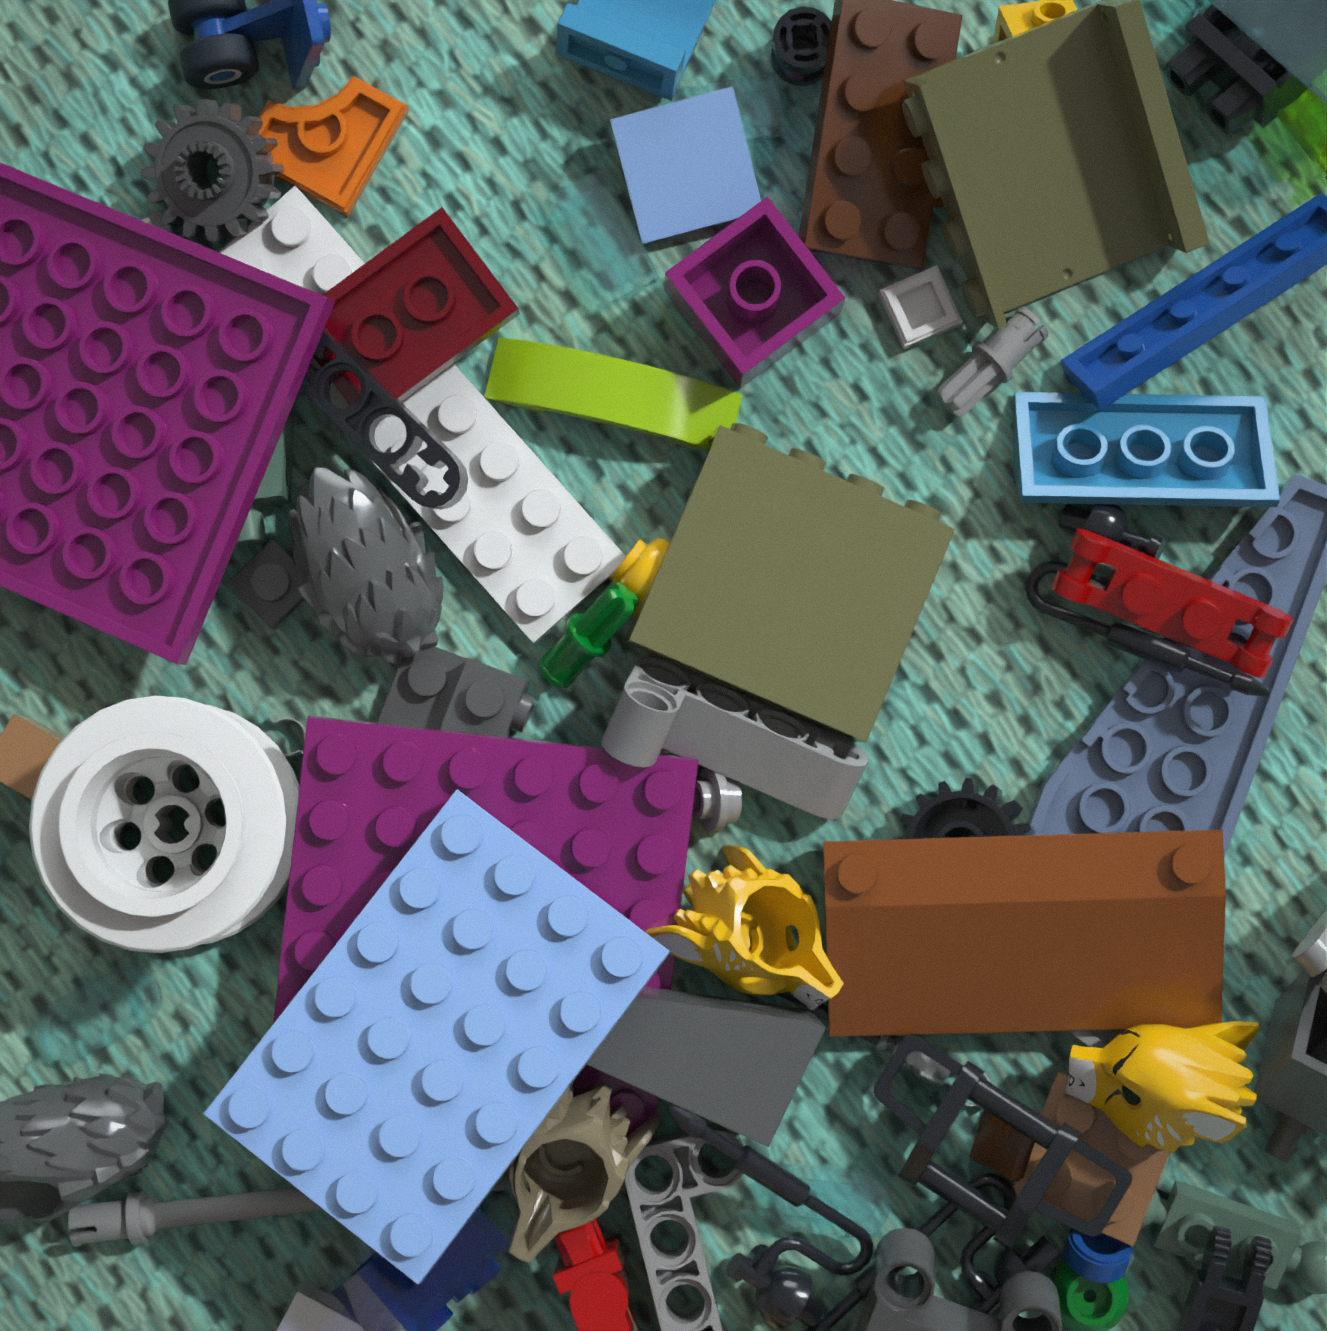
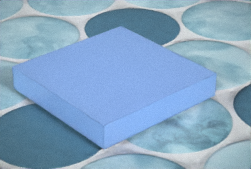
(686, 164)

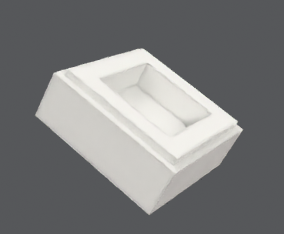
(920, 307)

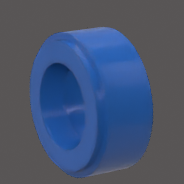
(1096, 1257)

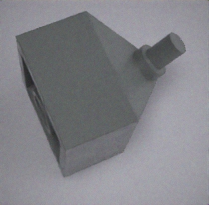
(1295, 1065)

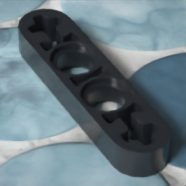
(364, 416)

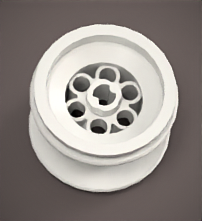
(89, 797)

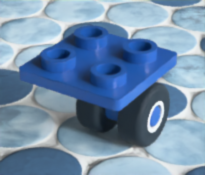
(226, 32)

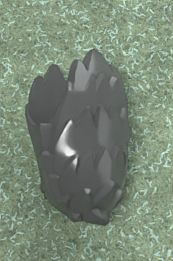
(365, 567)
(74, 1143)

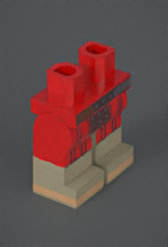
(596, 1277)

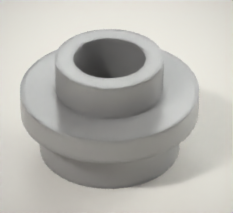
(716, 800)

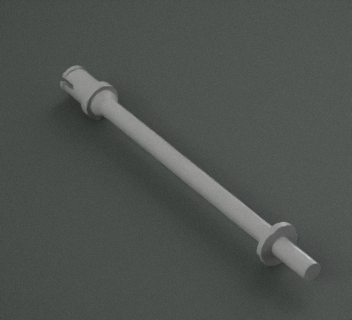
(141, 1216)

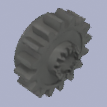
(181, 170)

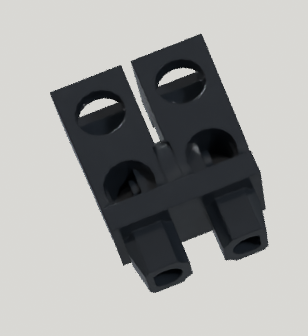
(1248, 76)

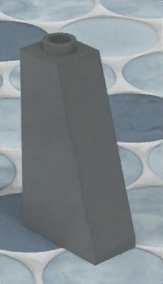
(713, 1056)

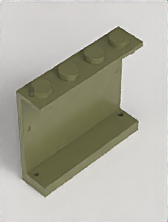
(1054, 156)
(792, 583)

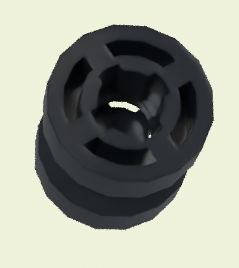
(797, 59)

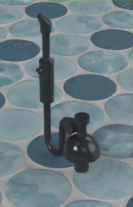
(1112, 523)
(1006, 1264)
(780, 1290)

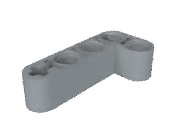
(733, 737)
(673, 1202)

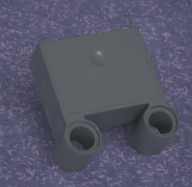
(909, 1301)

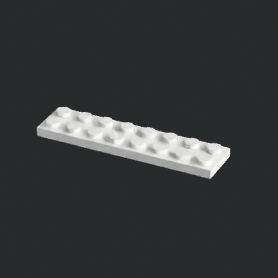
(516, 519)

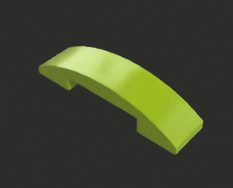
(610, 392)

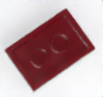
(416, 308)

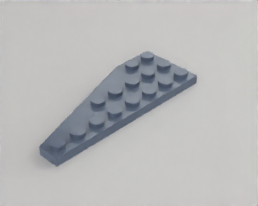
(1181, 744)

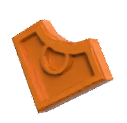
(335, 144)

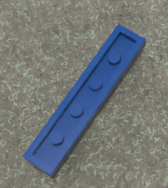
(1201, 306)

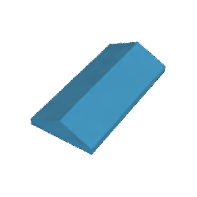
(1144, 450)

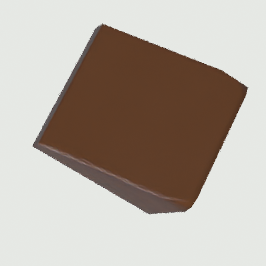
(1001, 1148)

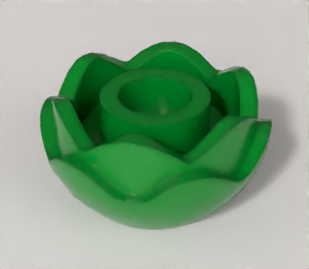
(1098, 1314)

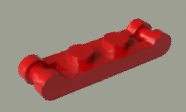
(1171, 602)

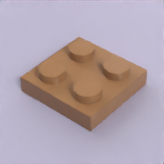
(1083, 1185)

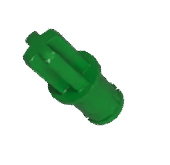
(587, 635)

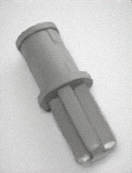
(991, 362)

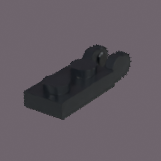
(1222, 1301)

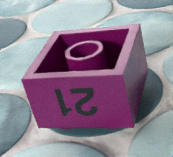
(753, 292)

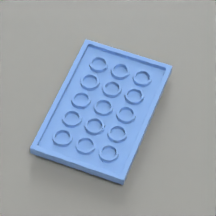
(437, 1036)

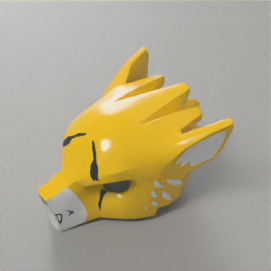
(745, 931)
(1182, 1075)

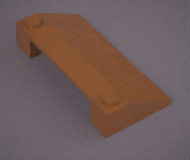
(1025, 932)

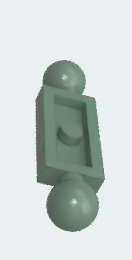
(1190, 1214)

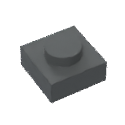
(269, 584)

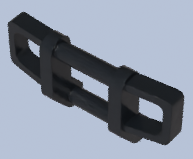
(1055, 1139)

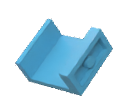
(634, 39)

